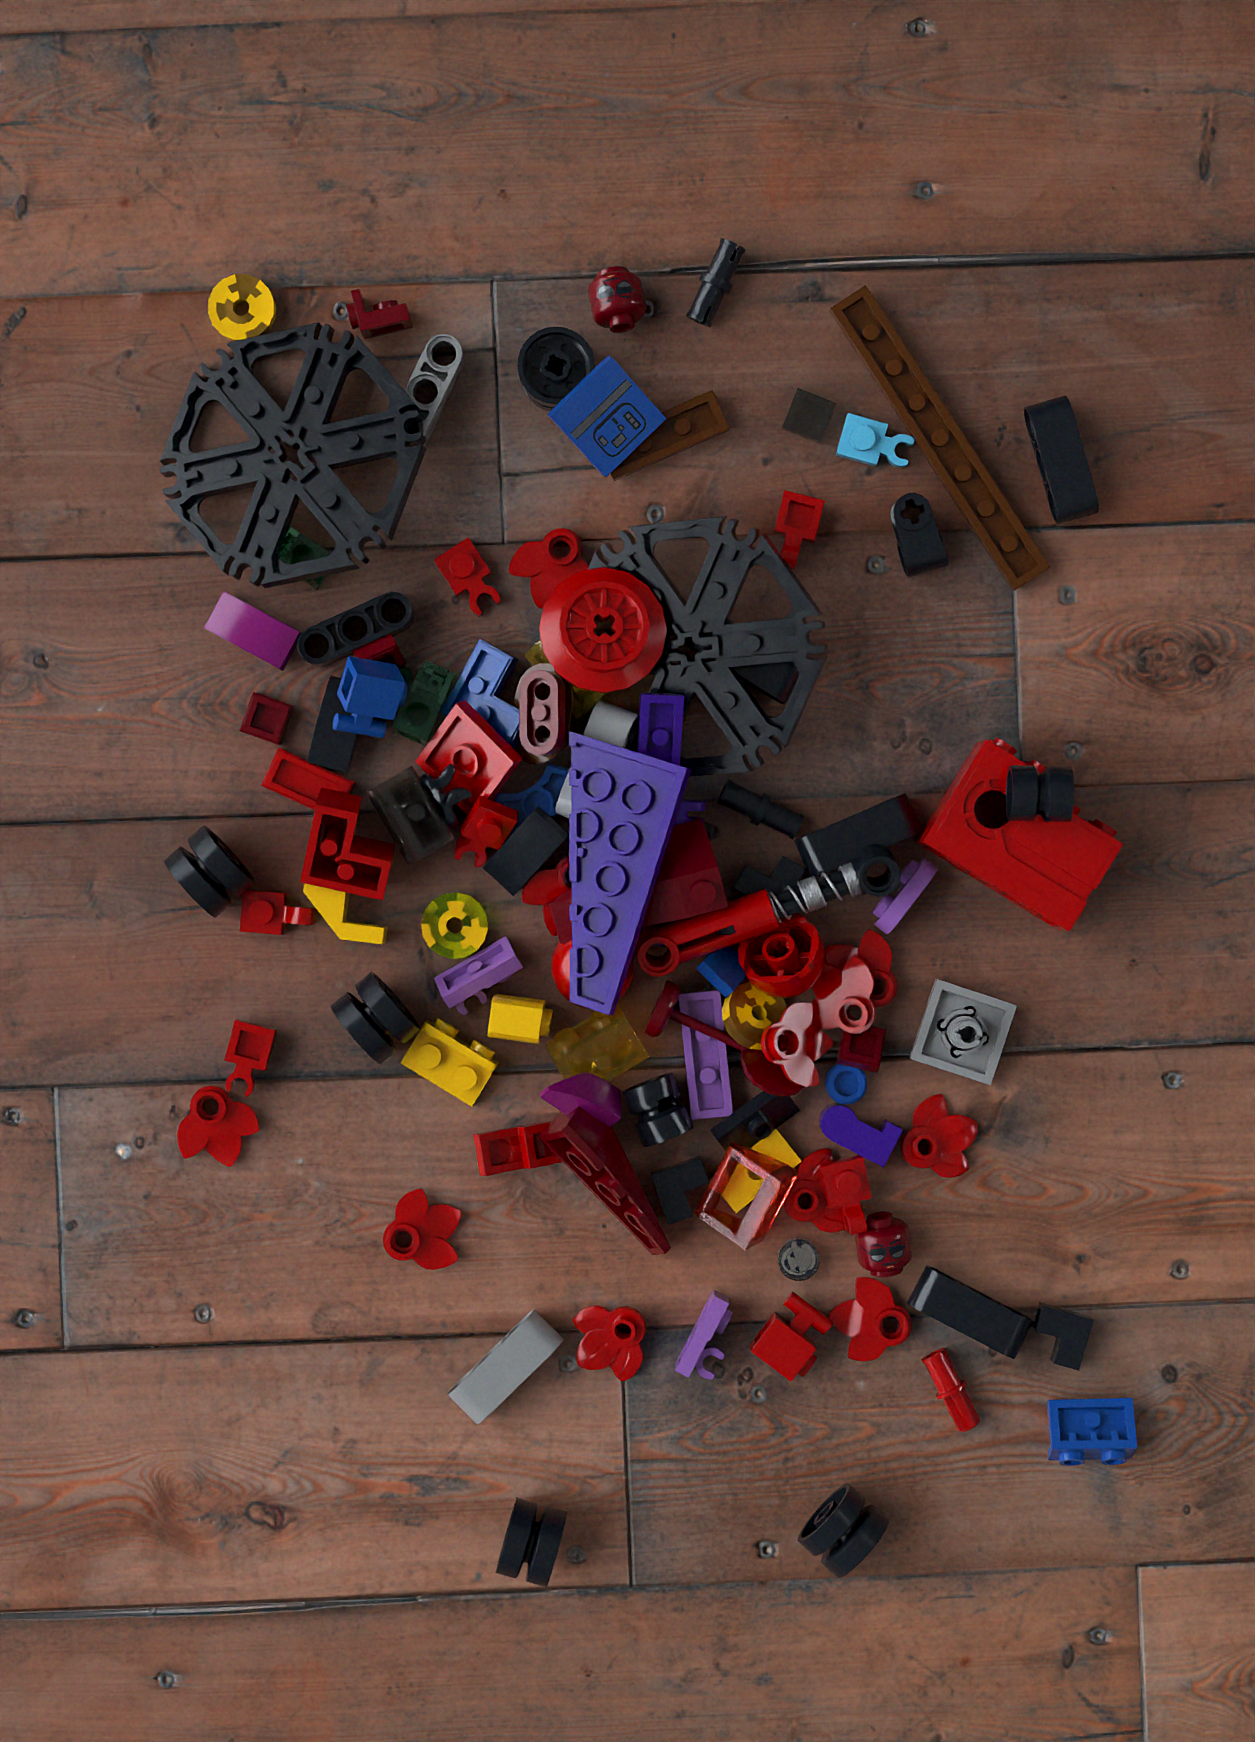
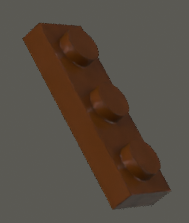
(683, 428)

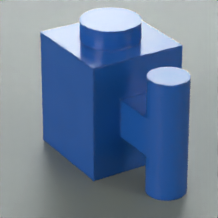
(369, 691)

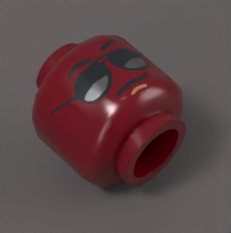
(616, 299)
(885, 1245)

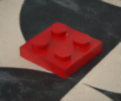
(475, 750)

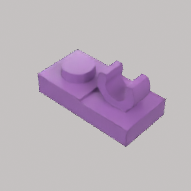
(479, 971)
(712, 1319)

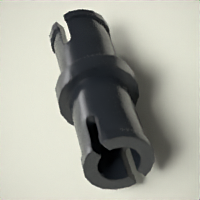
(715, 282)
(760, 809)

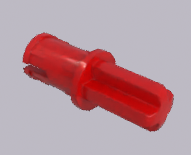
(951, 1389)

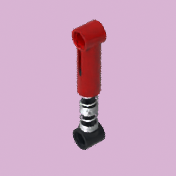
(762, 911)

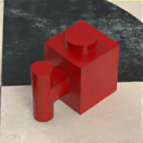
(785, 1343)

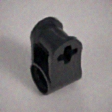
(921, 543)

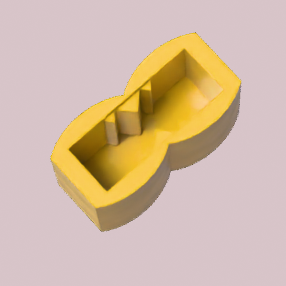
(519, 1018)

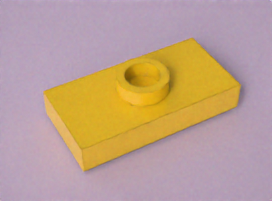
(745, 1183)

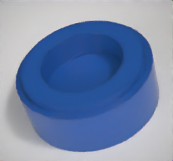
(845, 1084)

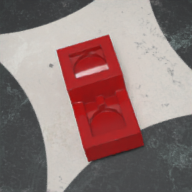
(513, 1149)

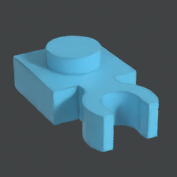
(866, 440)

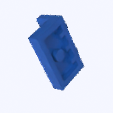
(1091, 1430)

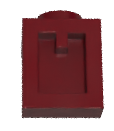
(385, 319)

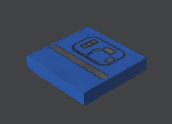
(606, 416)

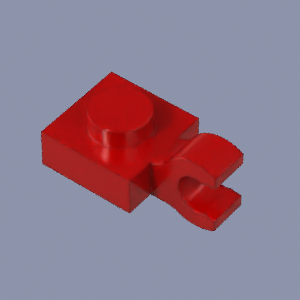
(798, 522)
(268, 913)
(846, 1186)

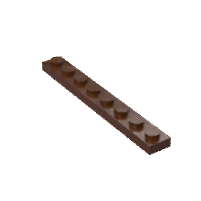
(939, 438)

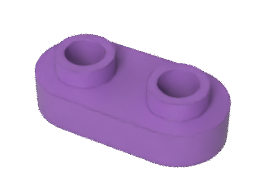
(892, 909)

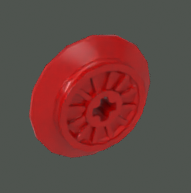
(602, 661)

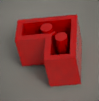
(340, 858)

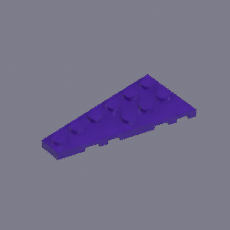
(616, 846)

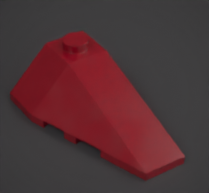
(684, 887)
(602, 1166)

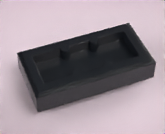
(755, 1120)

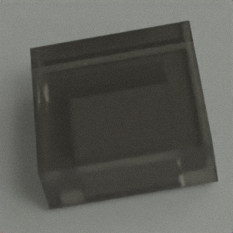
(809, 415)

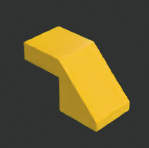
(334, 907)

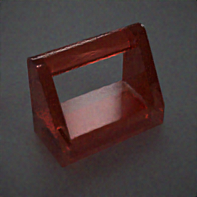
(769, 1199)

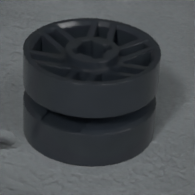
(541, 351)
(209, 871)
(375, 1017)
(843, 1530)
(531, 1542)

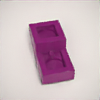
(253, 630)

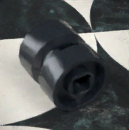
(1039, 793)
(658, 1109)

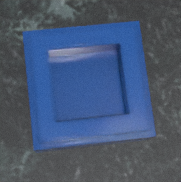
(722, 970)

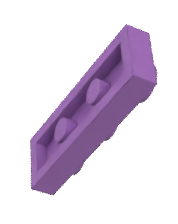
(705, 1057)

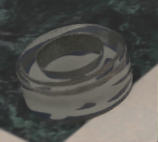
(798, 1259)

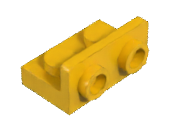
(450, 1061)

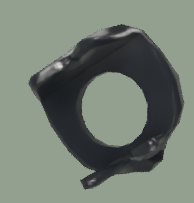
(446, 801)

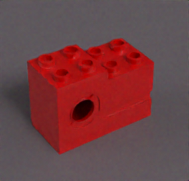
(1030, 863)

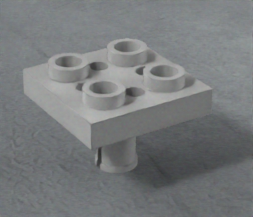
(977, 1059)

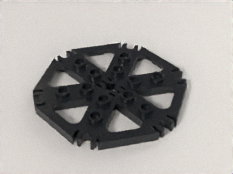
(254, 465)
(732, 643)

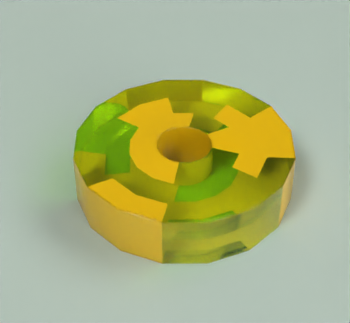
(437, 933)

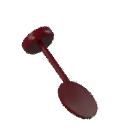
(756, 1067)

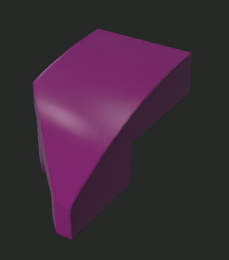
(589, 1093)

